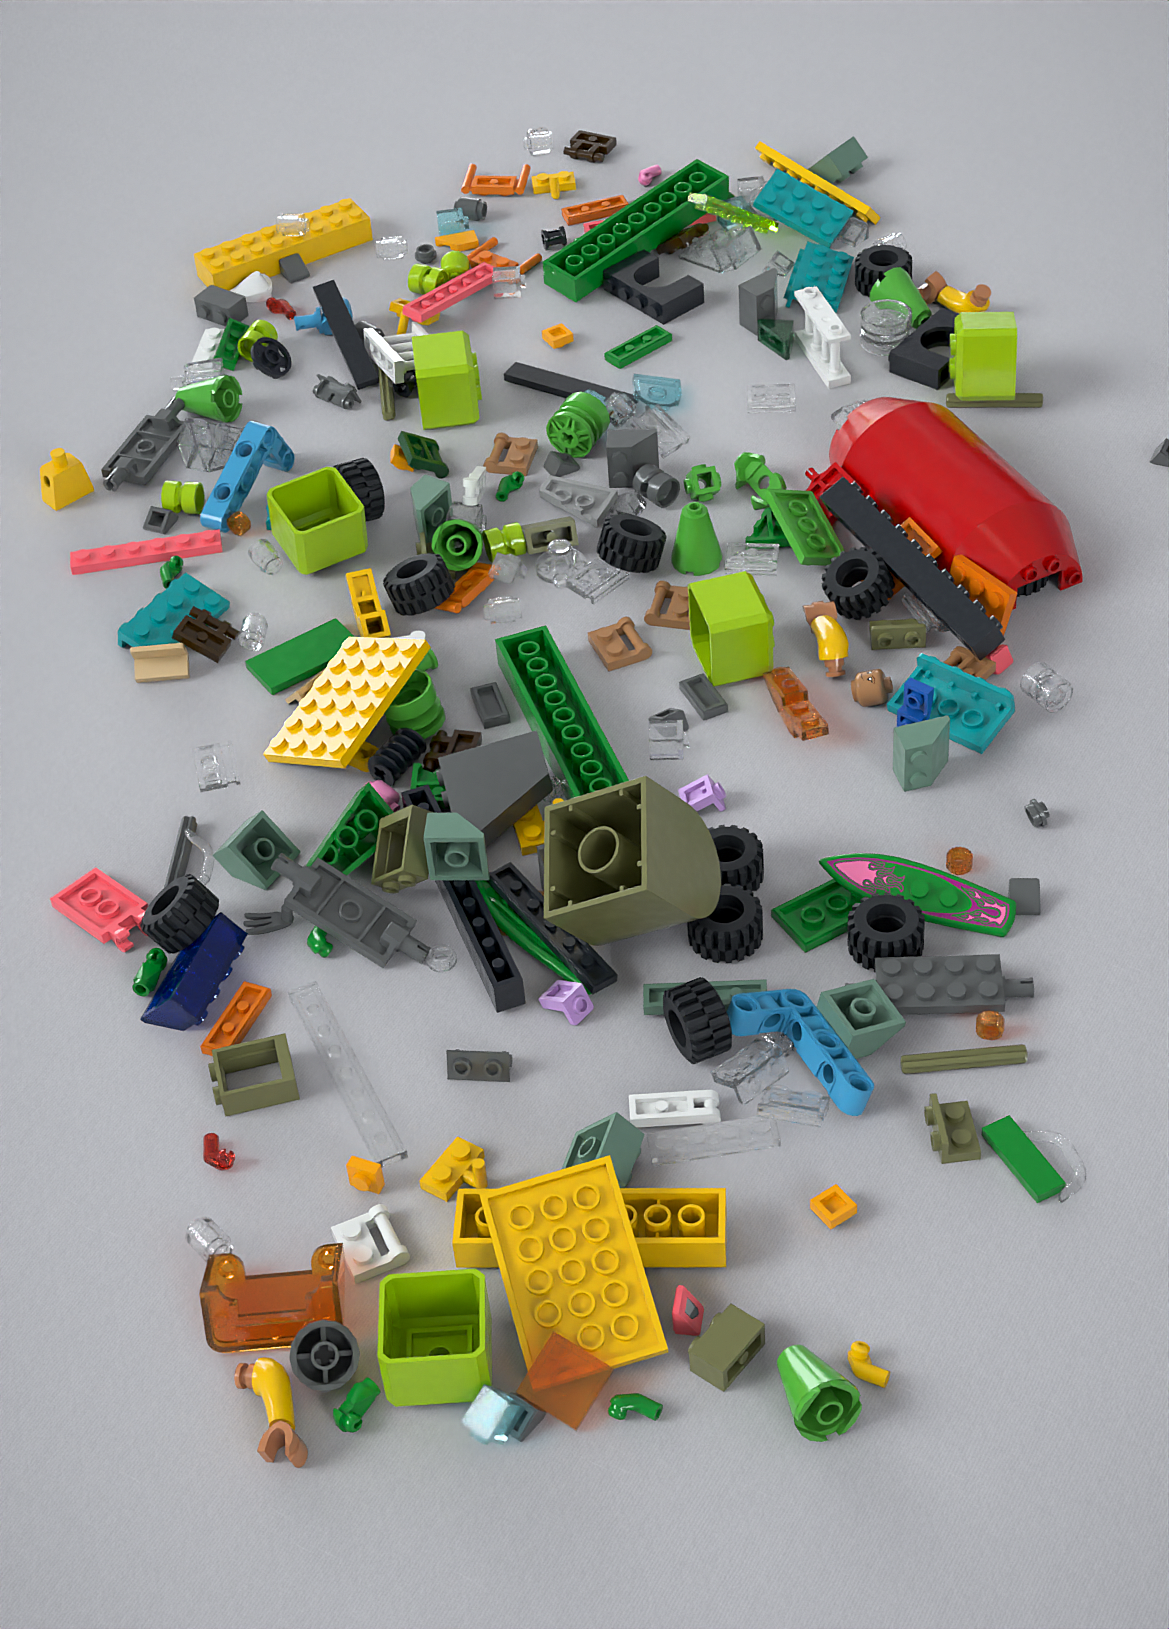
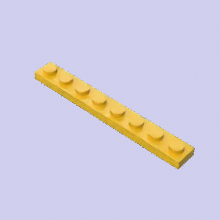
(783, 163)

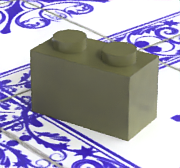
(540, 534)
(726, 1347)

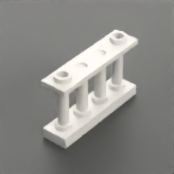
(822, 337)
(393, 352)

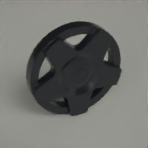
(269, 359)

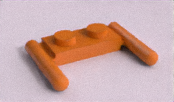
(495, 184)
(483, 254)
(468, 588)

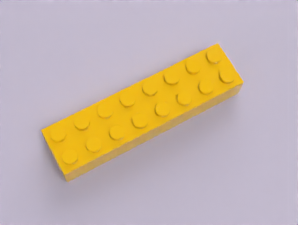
(331, 231)
(668, 1224)

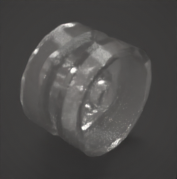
(884, 325)

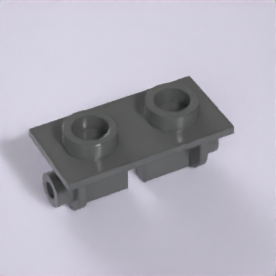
(343, 394)
(478, 1065)

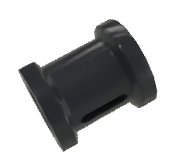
(553, 237)
(408, 382)

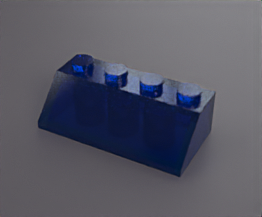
(195, 976)

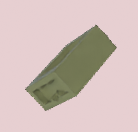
(401, 850)
(247, 1056)

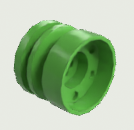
(578, 424)
(416, 706)

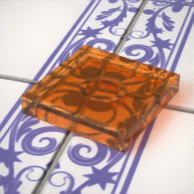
(564, 1381)

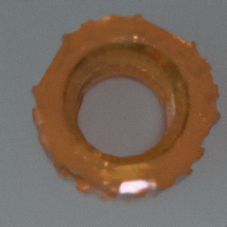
(239, 523)
(959, 867)
(996, 1024)

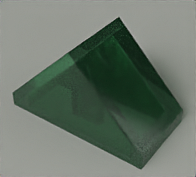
(776, 335)

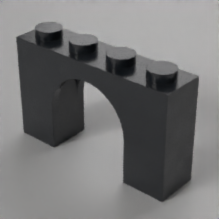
(661, 303)
(914, 360)

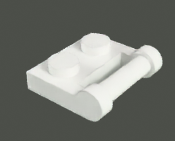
(360, 1249)

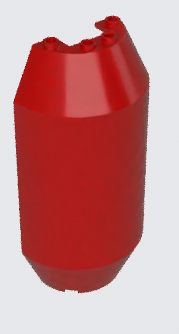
(957, 489)

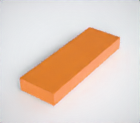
(593, 210)
(237, 1017)

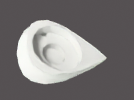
(255, 287)

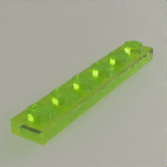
(730, 212)

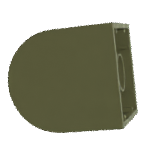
(627, 863)

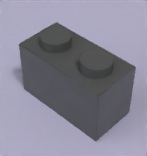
(220, 305)

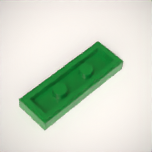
(228, 344)
(638, 346)
(1023, 1159)

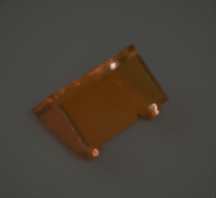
(269, 1308)

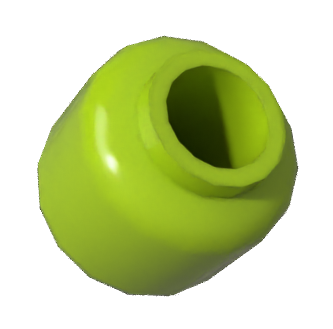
(455, 263)

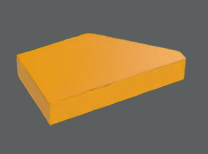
(459, 241)

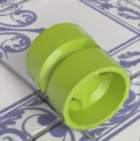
(426, 278)
(257, 330)
(184, 497)
(505, 541)

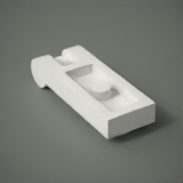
(474, 486)
(674, 1108)

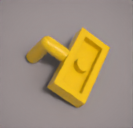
(553, 183)
(397, 307)
(531, 830)
(456, 1165)

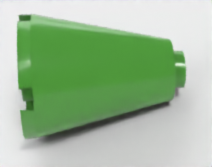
(900, 287)
(213, 398)
(696, 542)
(458, 543)
(817, 1394)

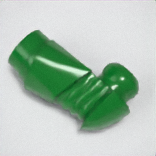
(149, 972)
(357, 1402)

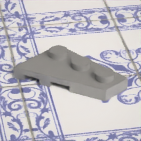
(579, 498)

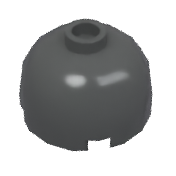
(324, 1355)

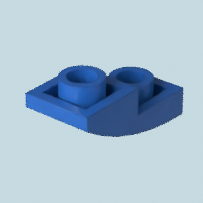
(916, 704)

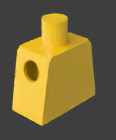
(63, 480)

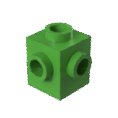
(708, 476)

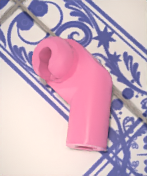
(646, 175)

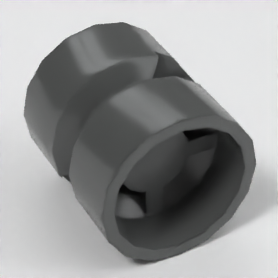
(656, 485)

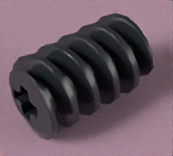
(396, 755)

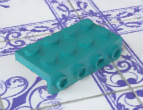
(803, 208)
(820, 268)
(160, 618)
(973, 705)

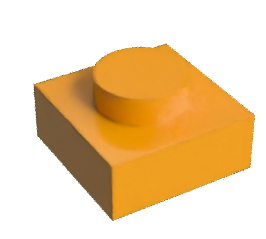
(557, 336)
(398, 459)
(365, 1175)
(833, 1206)

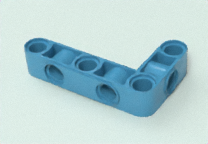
(255, 446)
(812, 1037)

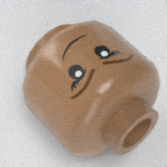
(871, 688)

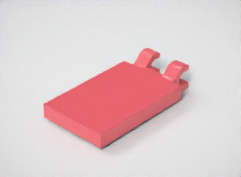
(101, 908)

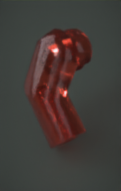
(280, 306)
(213, 1156)

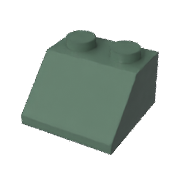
(840, 161)
(430, 504)
(920, 752)
(454, 848)
(253, 849)
(861, 1016)
(608, 1137)

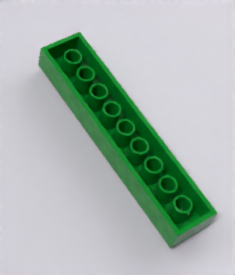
(638, 226)
(558, 712)

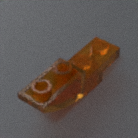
(793, 704)

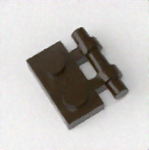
(590, 146)
(682, 239)
(202, 638)
(460, 741)

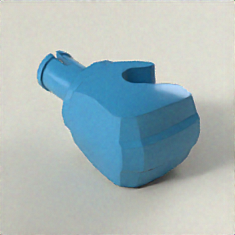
(317, 320)

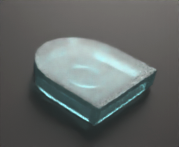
(656, 390)

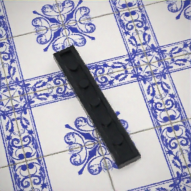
(346, 335)
(553, 382)
(572, 951)

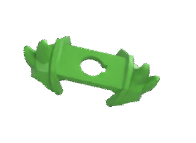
(752, 469)

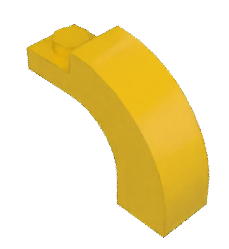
(366, 606)

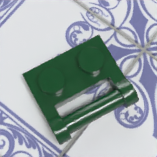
(422, 453)

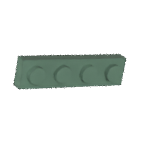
(726, 990)

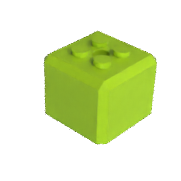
(984, 356)
(446, 379)
(317, 520)
(731, 628)
(431, 1317)

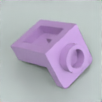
(703, 793)
(569, 998)

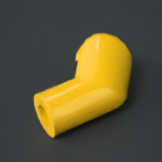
(862, 1365)

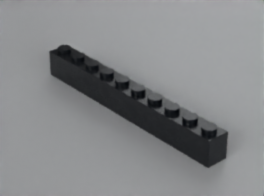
(914, 569)
(476, 926)

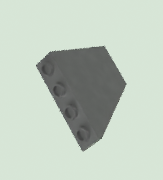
(495, 782)

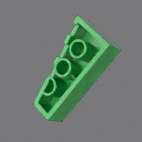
(354, 832)

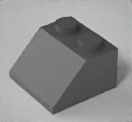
(758, 299)
(628, 452)

